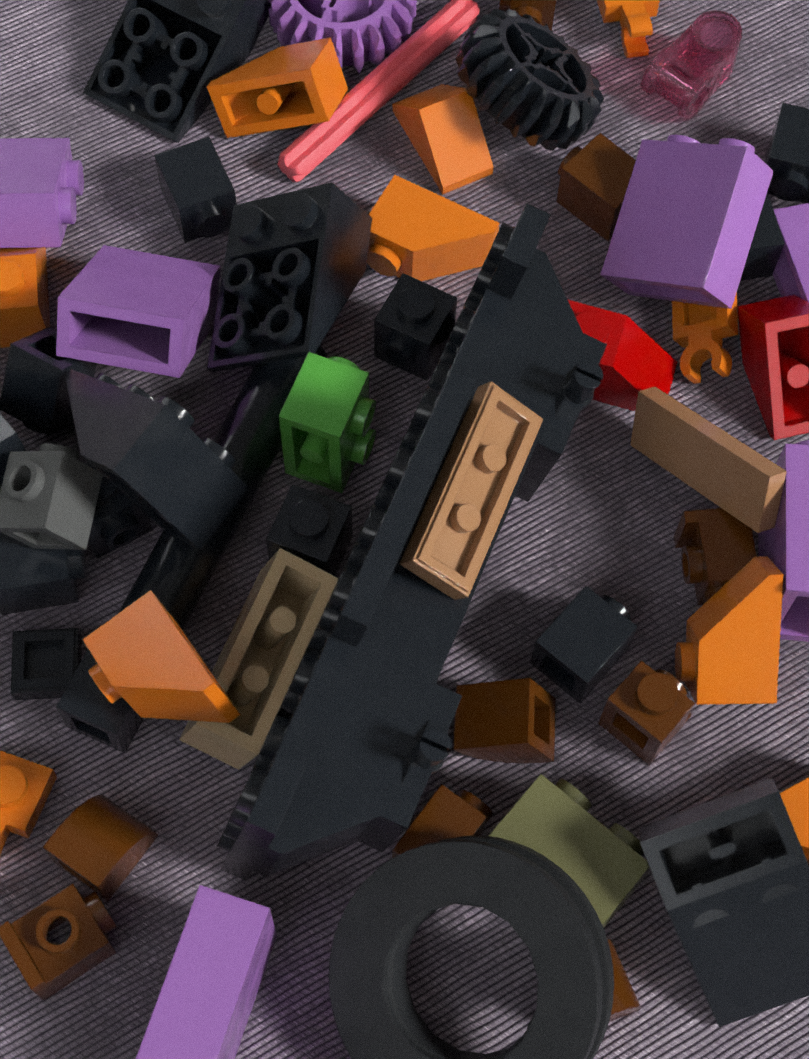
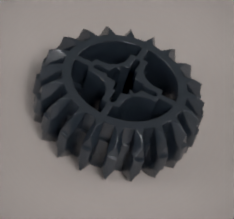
(529, 79)

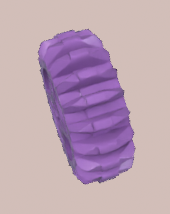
(357, 27)

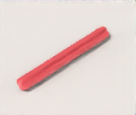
(378, 88)

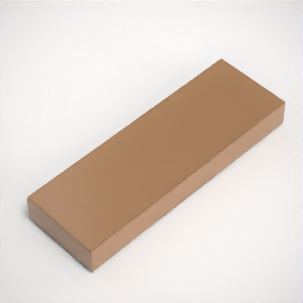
(708, 459)
(472, 491)

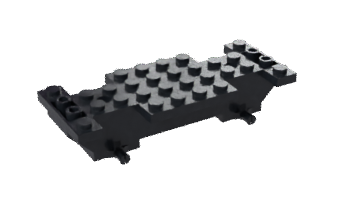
(366, 690)

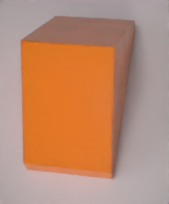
(446, 135)

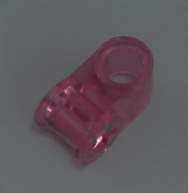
(695, 63)

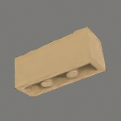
(263, 656)

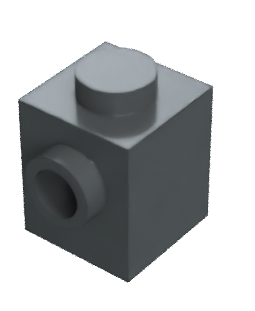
(49, 498)

